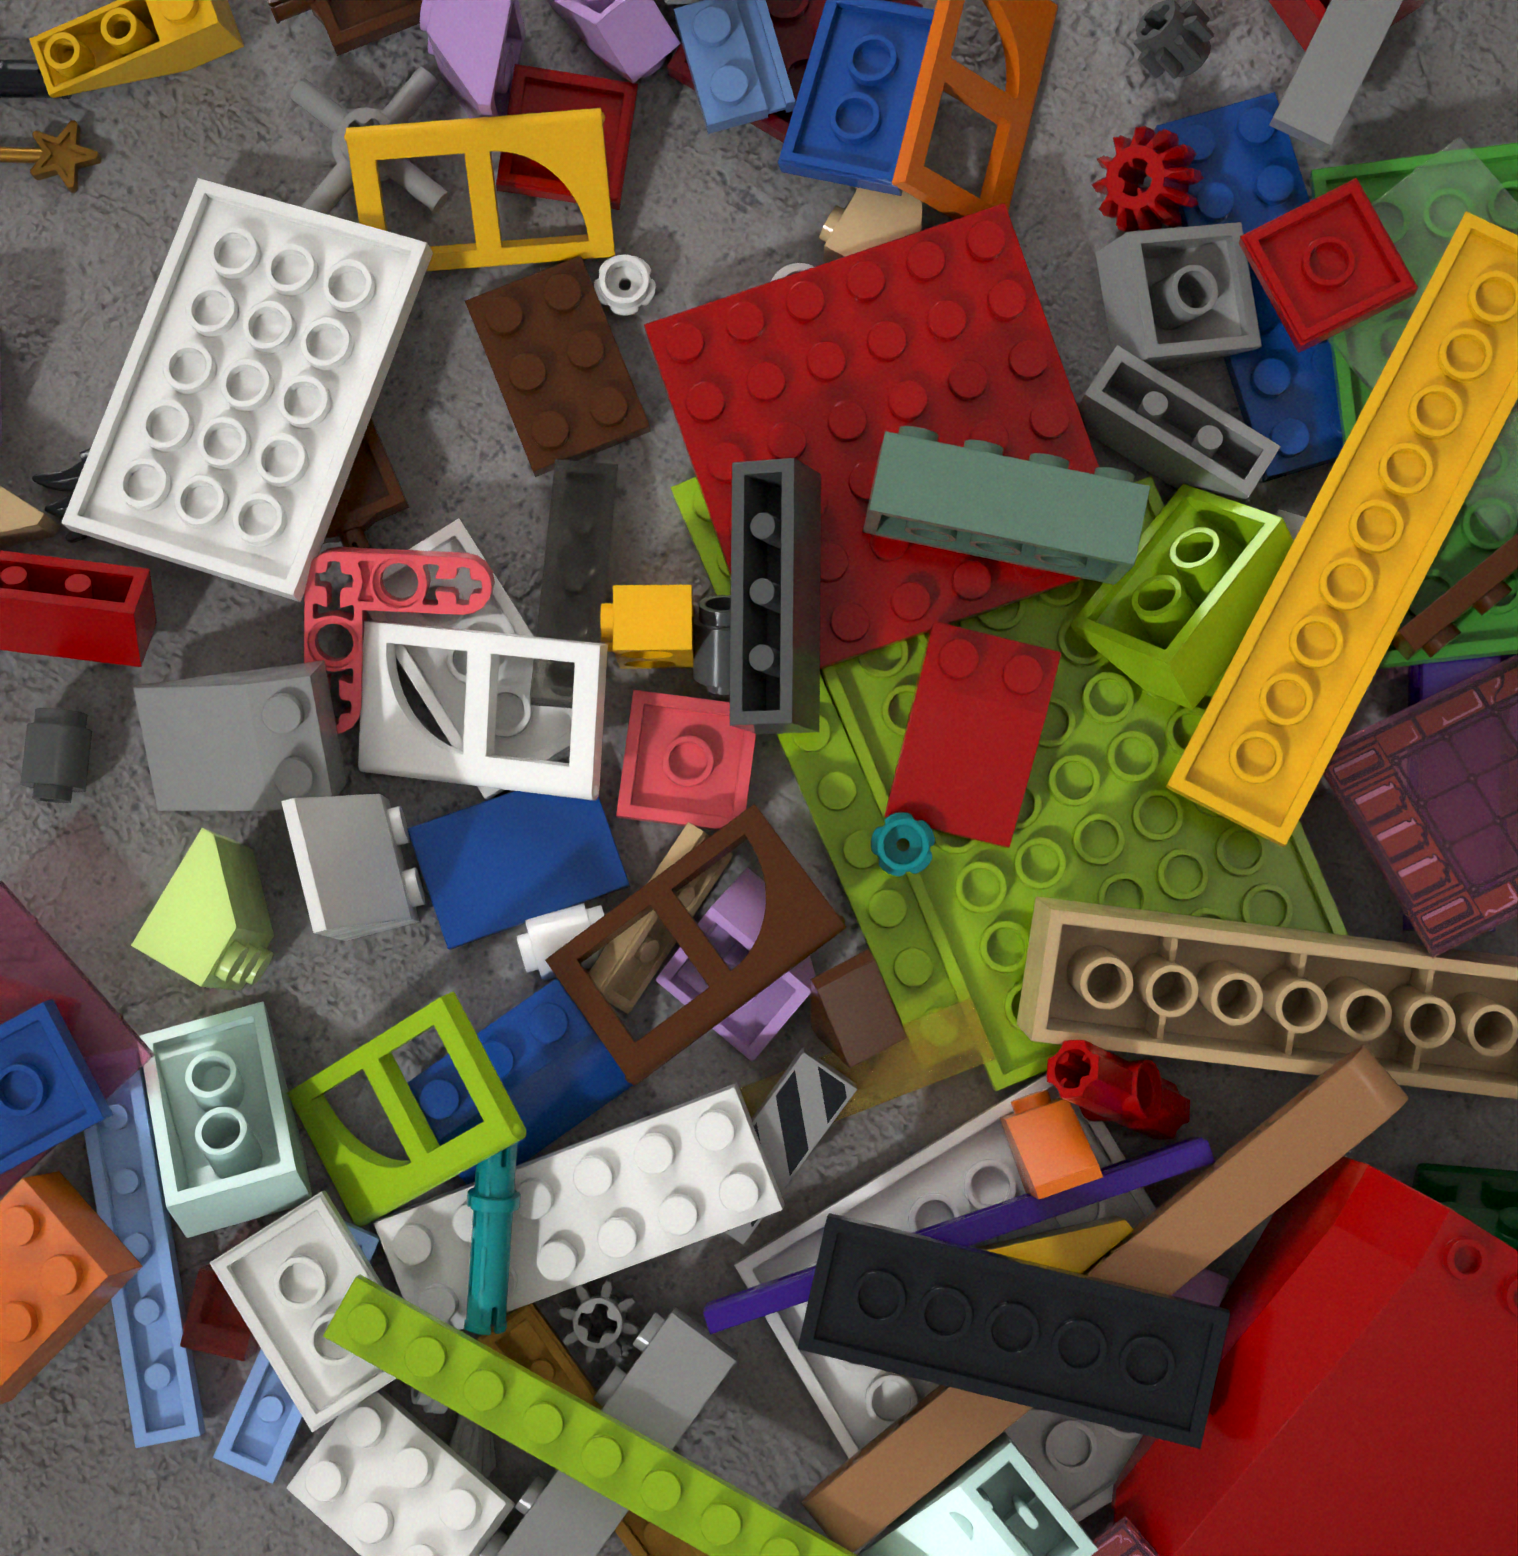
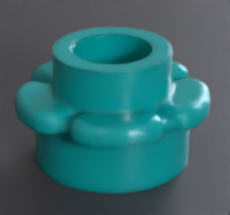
(885, 844)

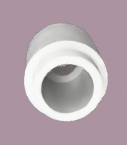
(552, 932)

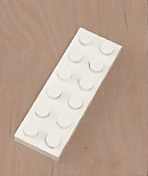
(595, 1207)

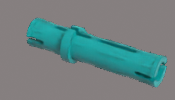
(493, 1207)

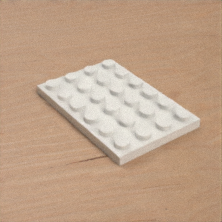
(248, 388)

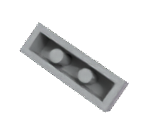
(1173, 430)

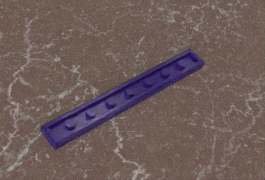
(979, 1226)

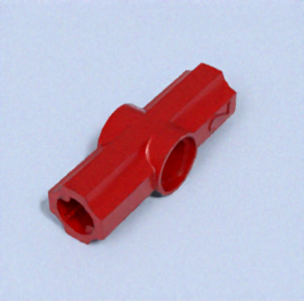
(1118, 1089)

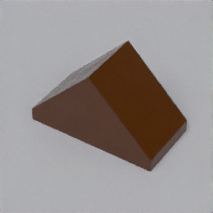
(854, 1010)

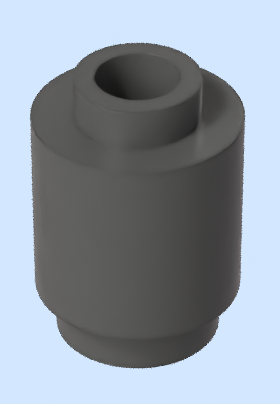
(712, 644)
(56, 754)

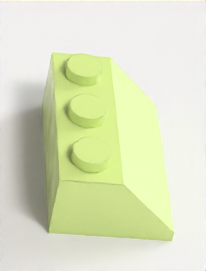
(211, 917)

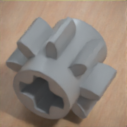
(583, 1327)

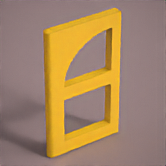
(562, 141)

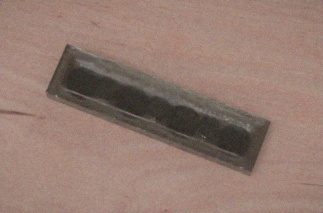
(574, 569)

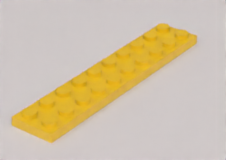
(1363, 544)

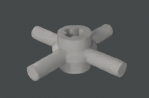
(337, 120)

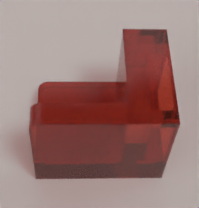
(215, 1322)

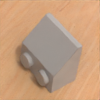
(1179, 294)

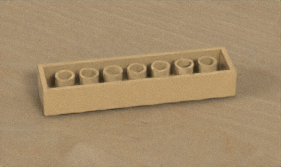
(1269, 996)

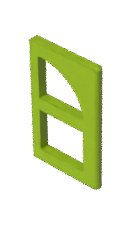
(377, 1184)

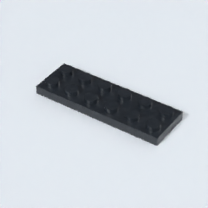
(1014, 1330)

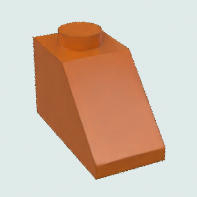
(1048, 1145)

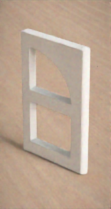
(399, 745)

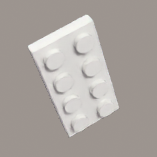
(441, 673)

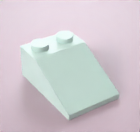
(224, 1121)

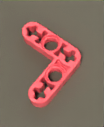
(369, 594)

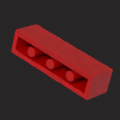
(75, 608)

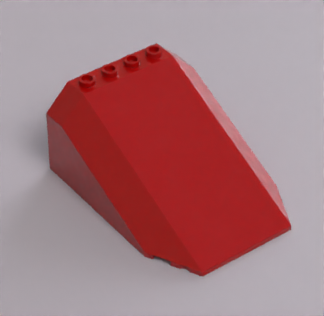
(1352, 1390)

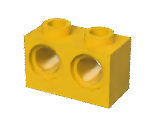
(650, 626)

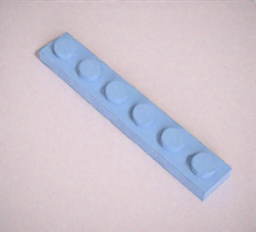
(151, 1304)

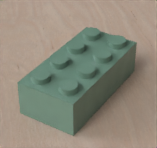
(1006, 506)

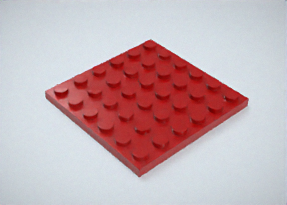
(831, 358)

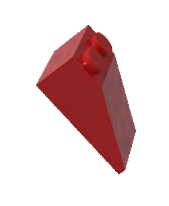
(972, 733)

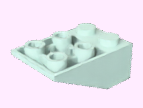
(986, 1509)

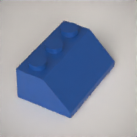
(545, 1061)

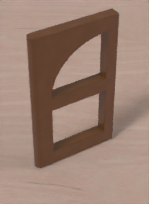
(793, 928)

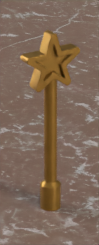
(55, 156)

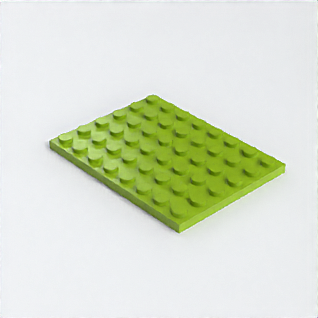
(1089, 822)

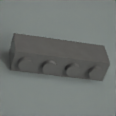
(775, 597)

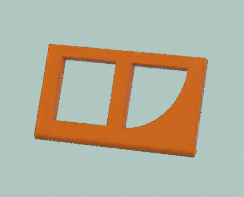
(1025, 38)

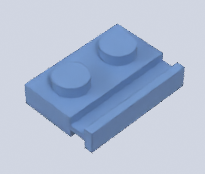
(734, 61)

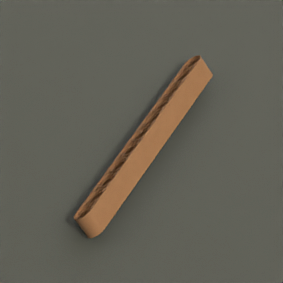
(1156, 1256)

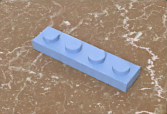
(265, 1415)

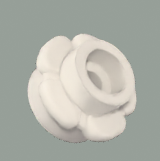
(630, 269)

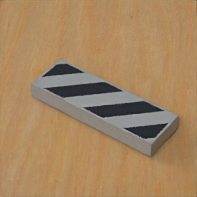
(796, 1119)

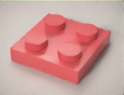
(684, 762)

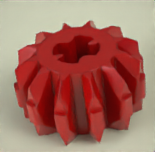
(1161, 160)

